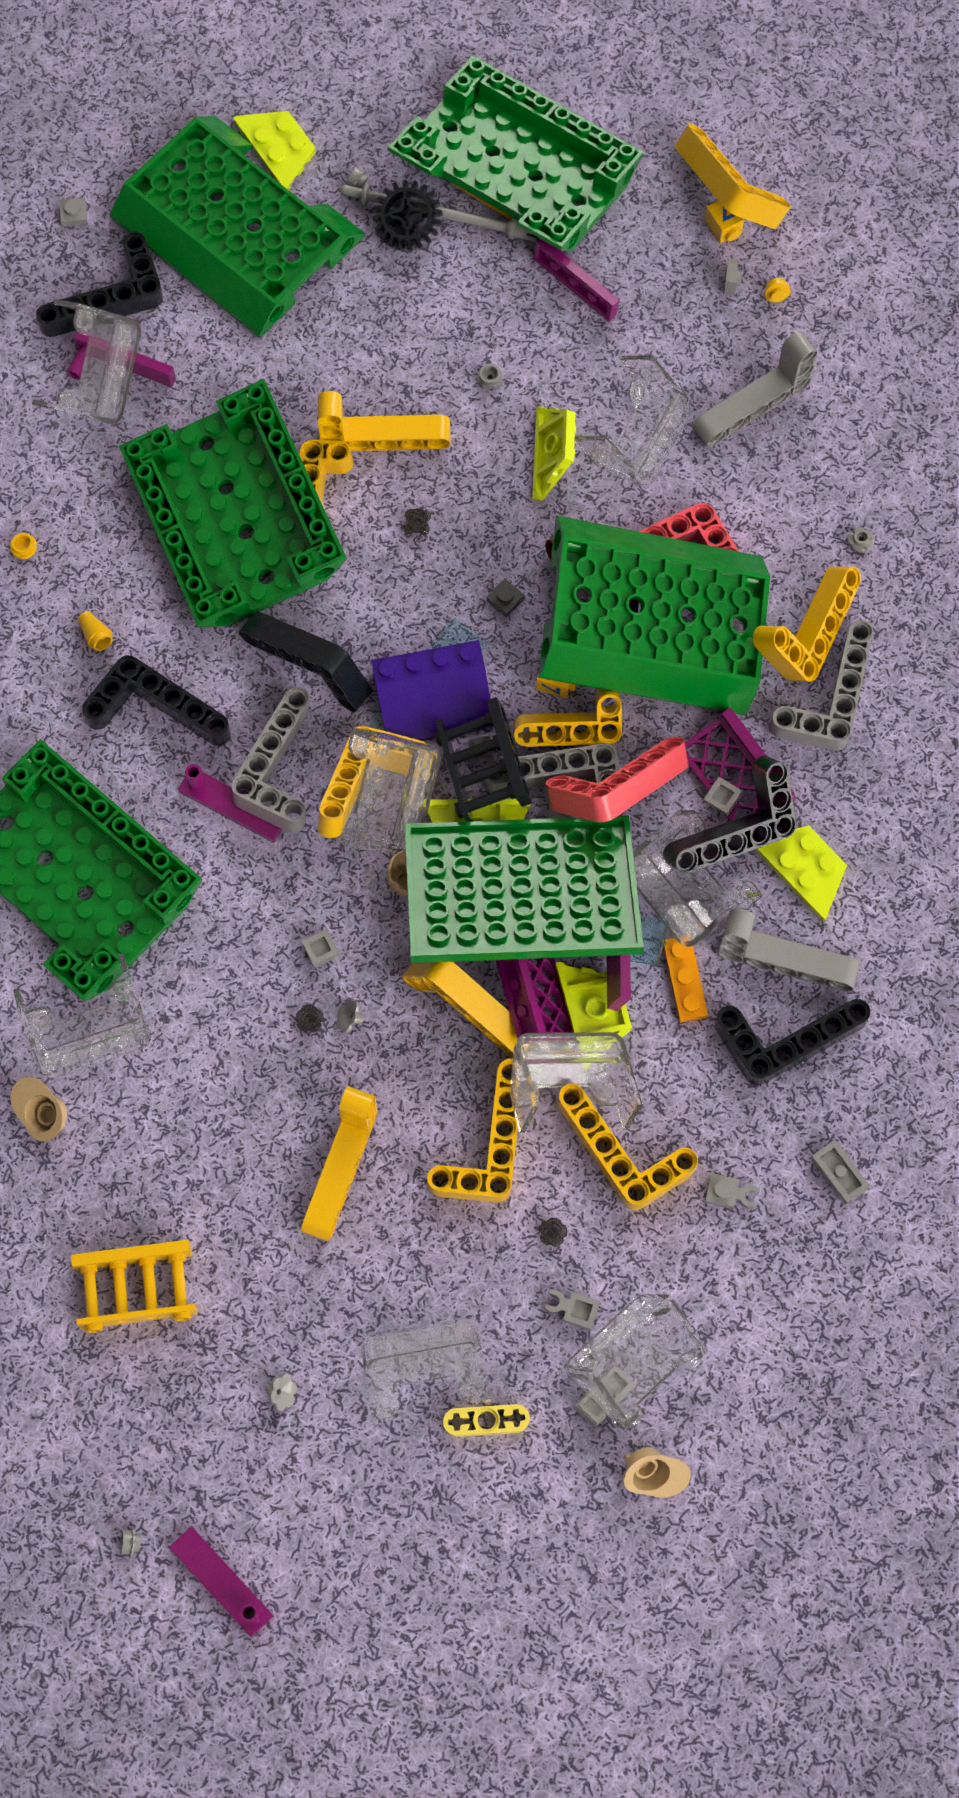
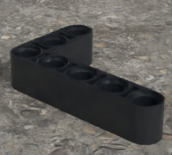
(111, 295)
(309, 653)
(157, 697)
(741, 829)
(791, 1044)

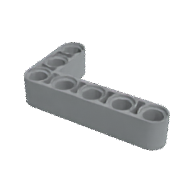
(759, 397)
(841, 697)
(268, 760)
(561, 761)
(785, 956)

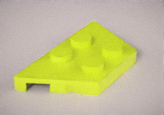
(277, 143)
(552, 448)
(508, 809)
(807, 868)
(587, 1001)

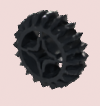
(397, 216)

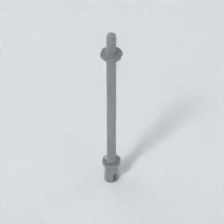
(510, 228)

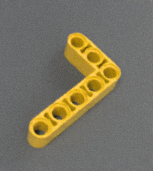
(727, 183)
(380, 432)
(804, 654)
(344, 790)
(466, 998)
(357, 1116)
(497, 1144)
(618, 1156)

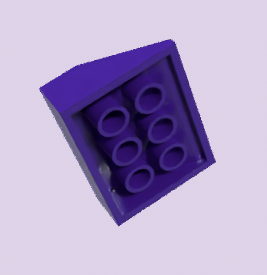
(430, 686)

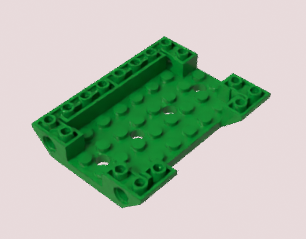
(531, 140)
(211, 238)
(91, 848)

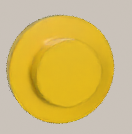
(777, 290)
(23, 546)

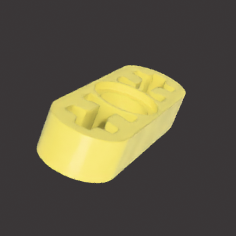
(464, 1428)

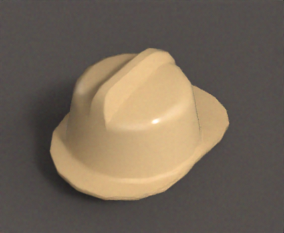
(38, 1108)
(655, 1474)

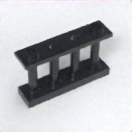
(509, 765)

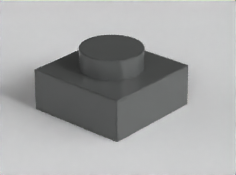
(505, 597)

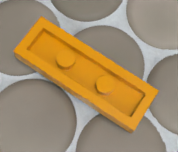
(685, 981)

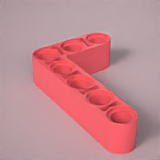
(693, 528)
(623, 788)

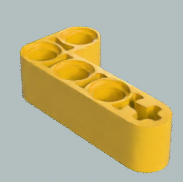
(326, 461)
(568, 721)

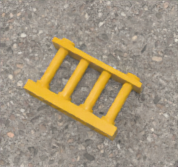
(117, 1262)

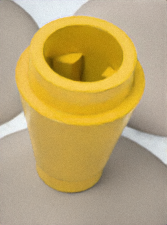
(95, 632)

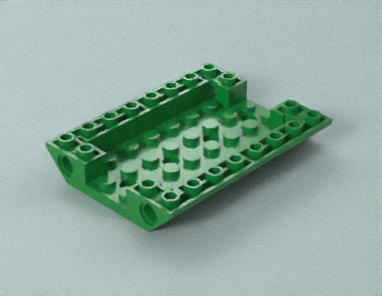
(204, 527)
(654, 650)

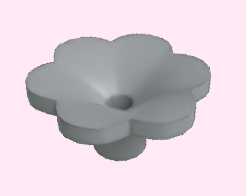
(349, 1015)
(282, 1392)

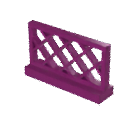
(743, 742)
(522, 993)

